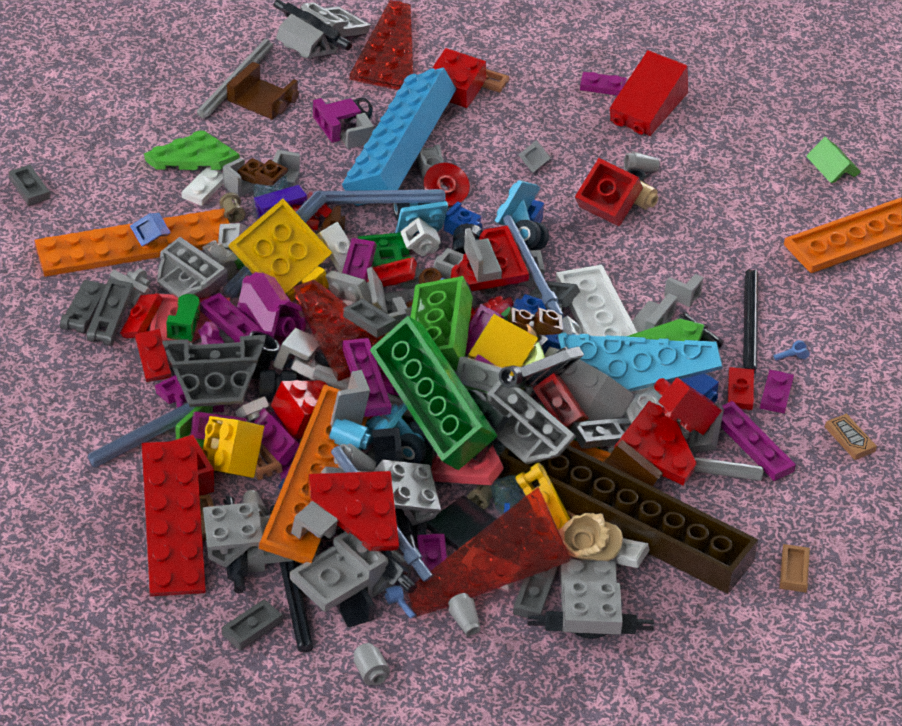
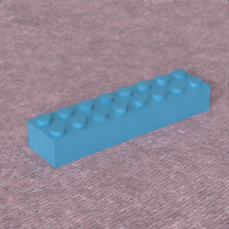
(401, 132)

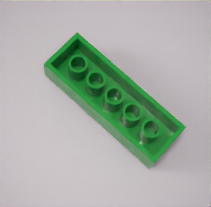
(433, 393)

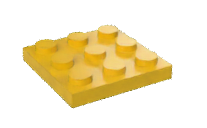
(280, 246)

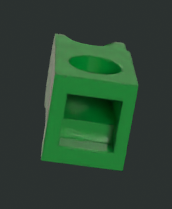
(186, 319)

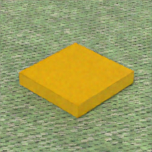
(504, 344)

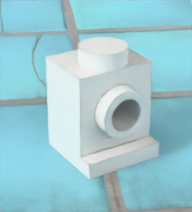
(425, 242)

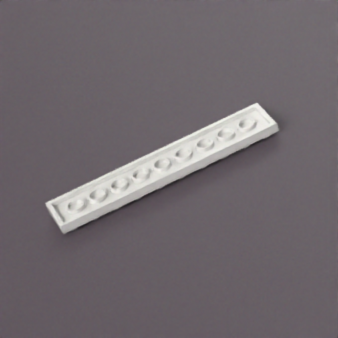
(602, 314)

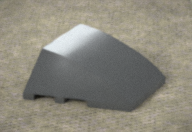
(215, 371)

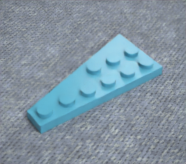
(642, 361)

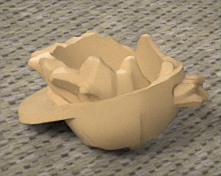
(591, 538)

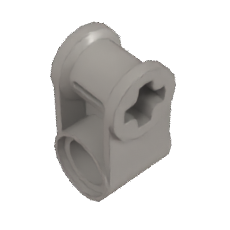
(428, 158)

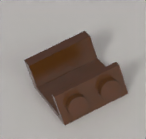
(258, 95)

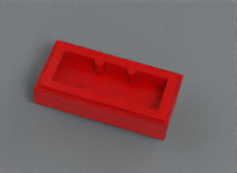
(396, 271)
(141, 315)
(741, 387)

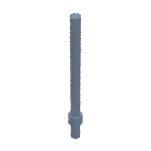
(548, 297)
(411, 555)

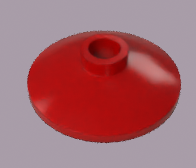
(450, 176)

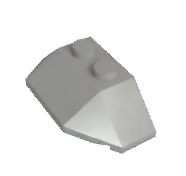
(189, 270)
(595, 391)
(531, 429)

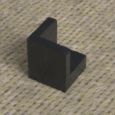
(387, 445)
(357, 609)

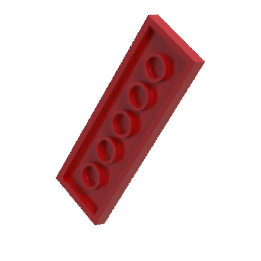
(173, 518)

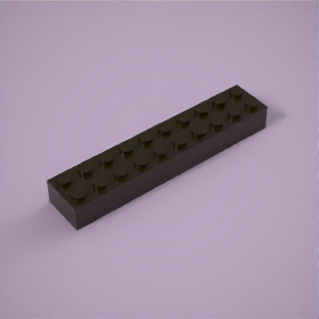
(646, 515)

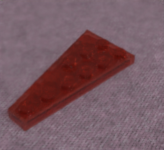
(388, 52)
(328, 325)
(505, 551)

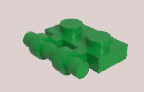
(387, 246)

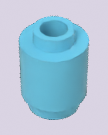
(350, 433)

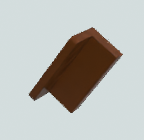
(632, 463)

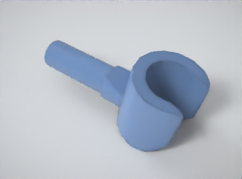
(795, 350)
(395, 594)

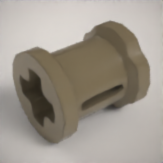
(232, 208)
(480, 494)

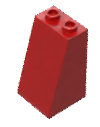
(650, 93)

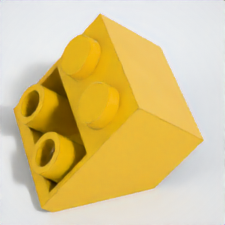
(232, 445)

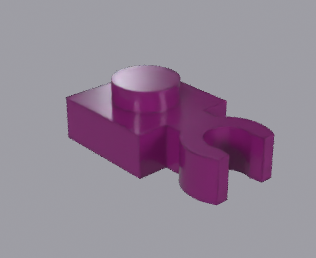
(171, 391)

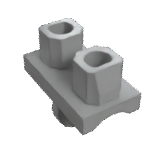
(222, 256)
(139, 281)

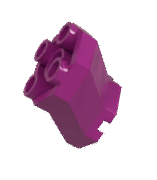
(269, 307)

